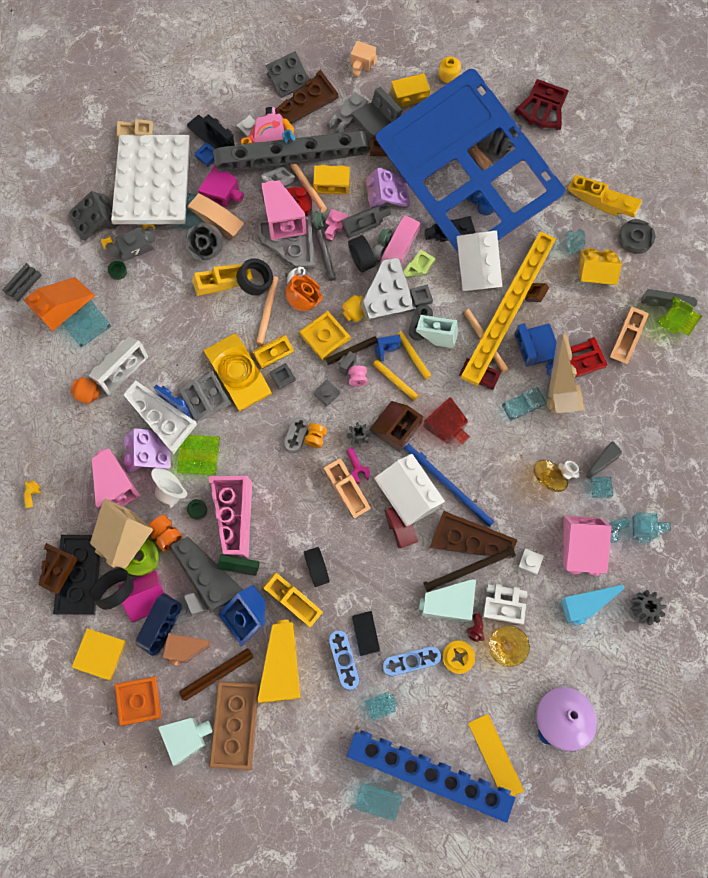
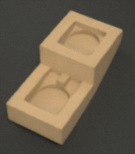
(139, 128)

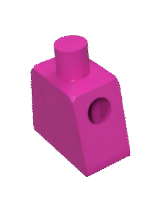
(221, 188)

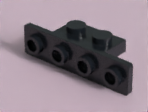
(211, 131)

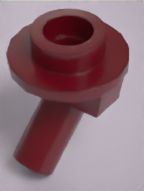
(476, 632)

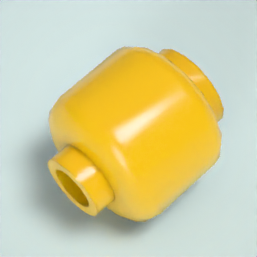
(449, 69)
(353, 309)

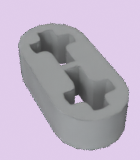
(299, 436)

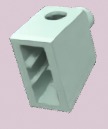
(184, 738)

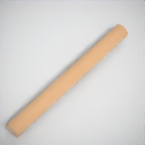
(308, 187)
(267, 310)
(480, 332)

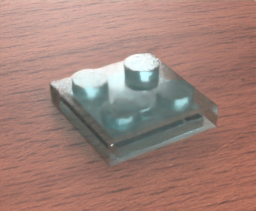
(86, 324)

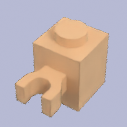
(362, 57)

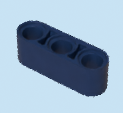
(158, 624)

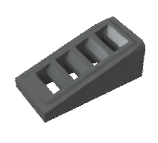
(608, 456)

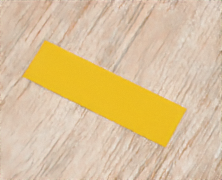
(495, 755)

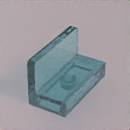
(378, 801)

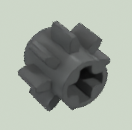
(359, 439)

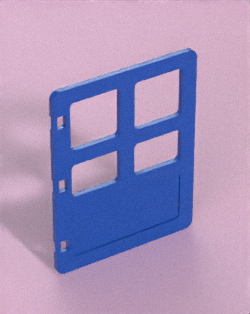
(443, 131)

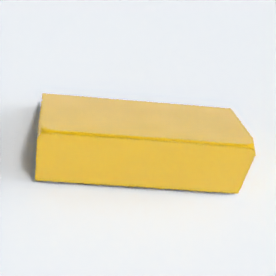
(272, 351)

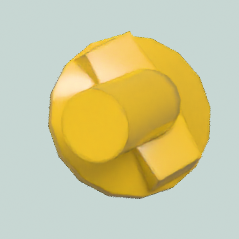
(30, 489)

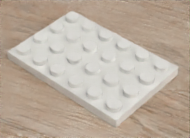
(151, 179)

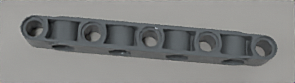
(293, 152)

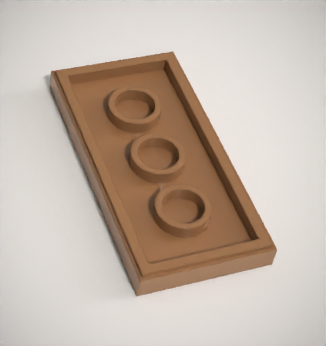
(234, 725)

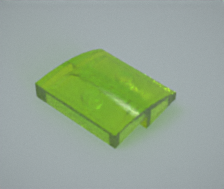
(199, 455)

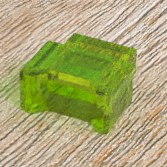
(680, 317)

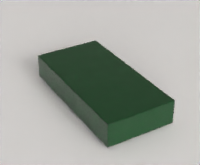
(238, 565)

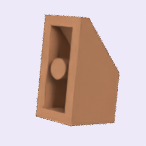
(183, 648)

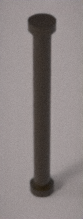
(469, 569)

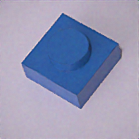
(205, 154)

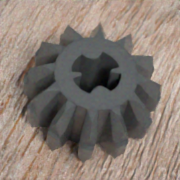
(651, 601)

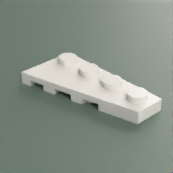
(163, 418)

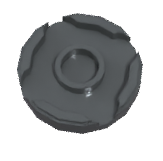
(636, 236)

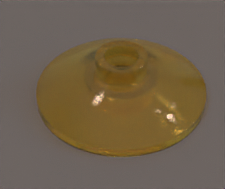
(550, 475)
(518, 641)

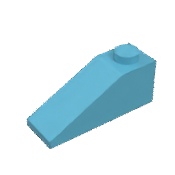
(585, 605)

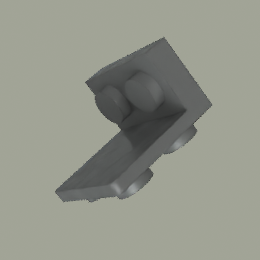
(377, 113)

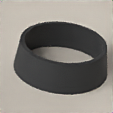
(107, 581)

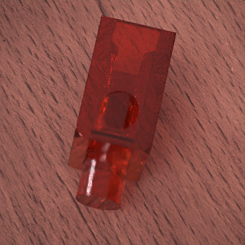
(447, 423)

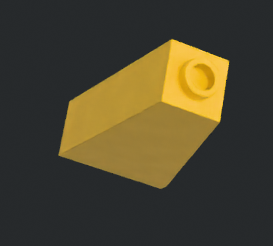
(280, 670)

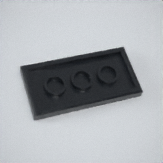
(74, 594)

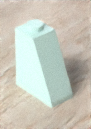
(450, 602)

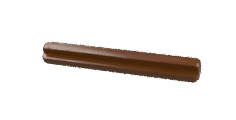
(216, 674)

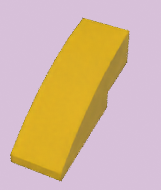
(218, 279)
(292, 599)

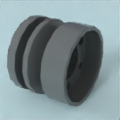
(500, 141)

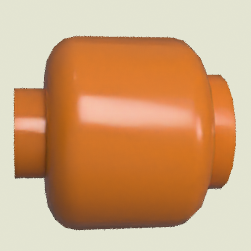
(85, 390)

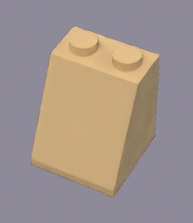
(118, 534)

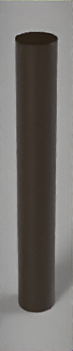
(358, 347)

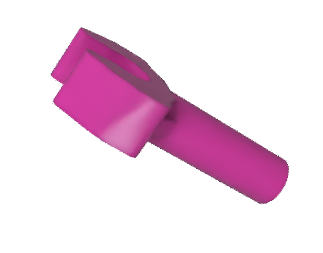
(357, 466)

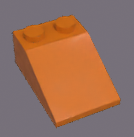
(58, 301)

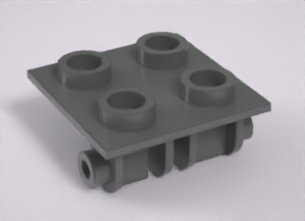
(287, 74)

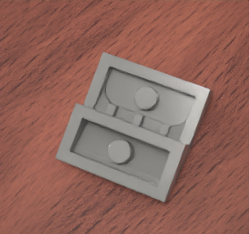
(205, 396)

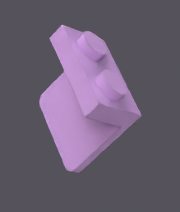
(387, 187)
(145, 451)

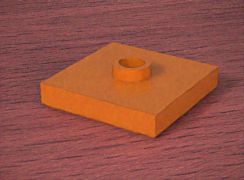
(138, 701)

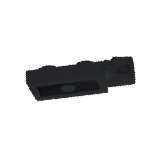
(463, 225)

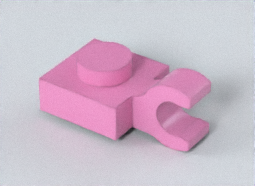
(334, 224)

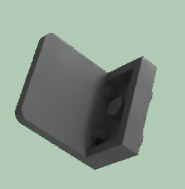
(91, 214)

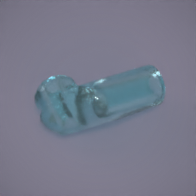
(616, 526)

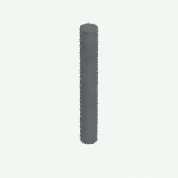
(325, 254)

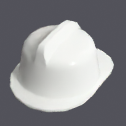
(168, 487)

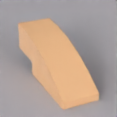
(216, 215)
(629, 335)
(346, 487)

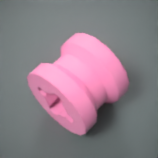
(357, 376)

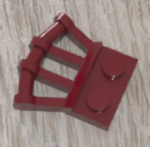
(547, 96)

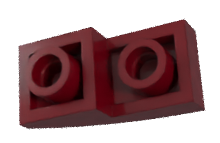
(404, 535)

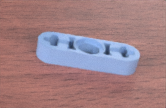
(334, 646)
(424, 651)

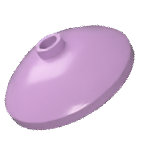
(558, 726)

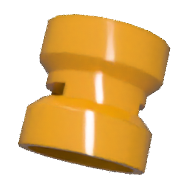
(315, 435)

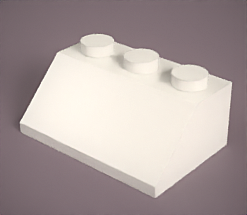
(479, 261)
(119, 365)
(409, 490)

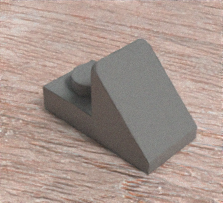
(279, 174)
(191, 607)

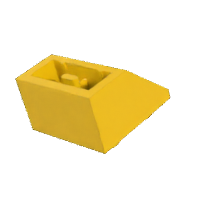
(599, 266)

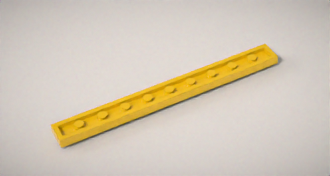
(508, 309)

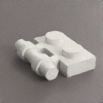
(505, 610)

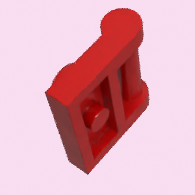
(589, 361)

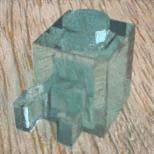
(647, 526)

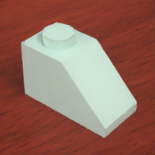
(438, 331)

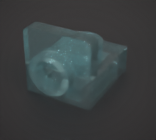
(381, 705)

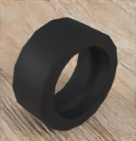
(361, 253)
(261, 267)
(316, 566)

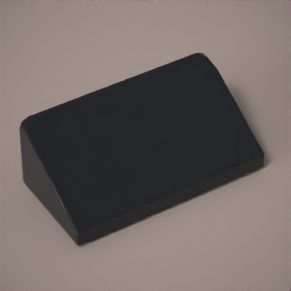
(366, 633)

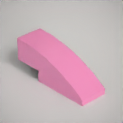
(402, 239)

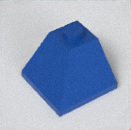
(244, 614)

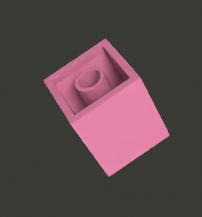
(282, 211)
(111, 480)
(586, 544)

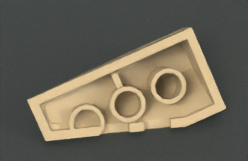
(563, 392)

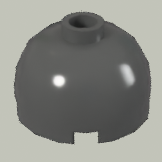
(204, 241)

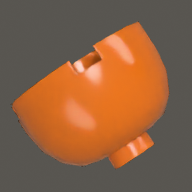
(303, 293)

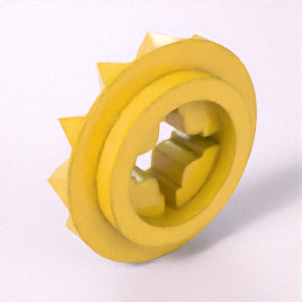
(456, 666)

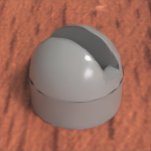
(378, 251)

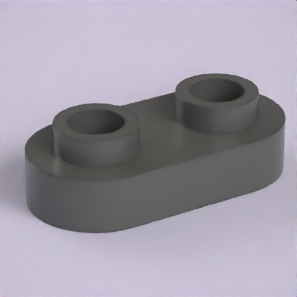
(412, 331)

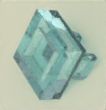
(574, 240)
(601, 487)

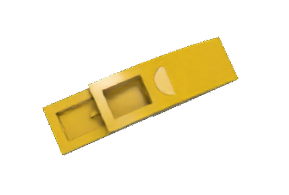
(602, 198)

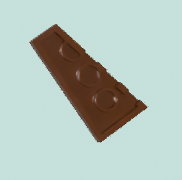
(308, 99)
(468, 537)

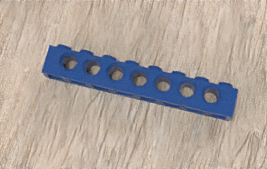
(503, 800)

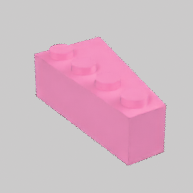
(233, 510)

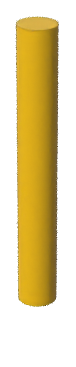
(414, 356)
(394, 379)

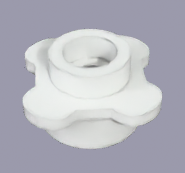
(569, 470)

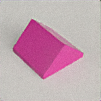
(143, 596)

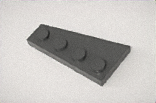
(212, 584)

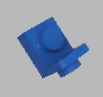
(388, 344)

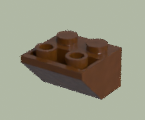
(397, 425)

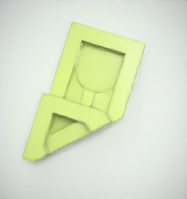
(419, 265)

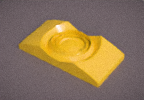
(237, 372)

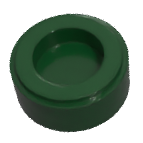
(117, 270)
(197, 509)

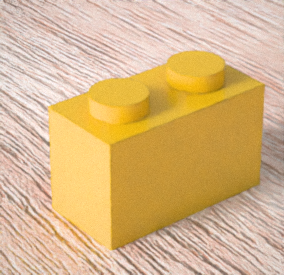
(410, 90)
(332, 179)

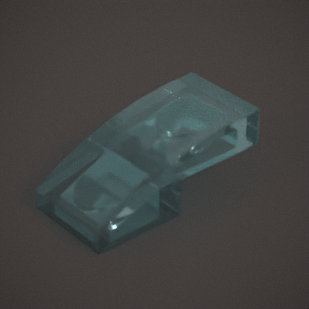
(524, 404)

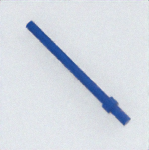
(421, 458)

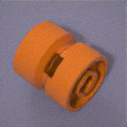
(164, 533)

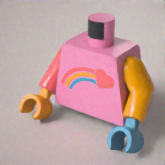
(270, 128)

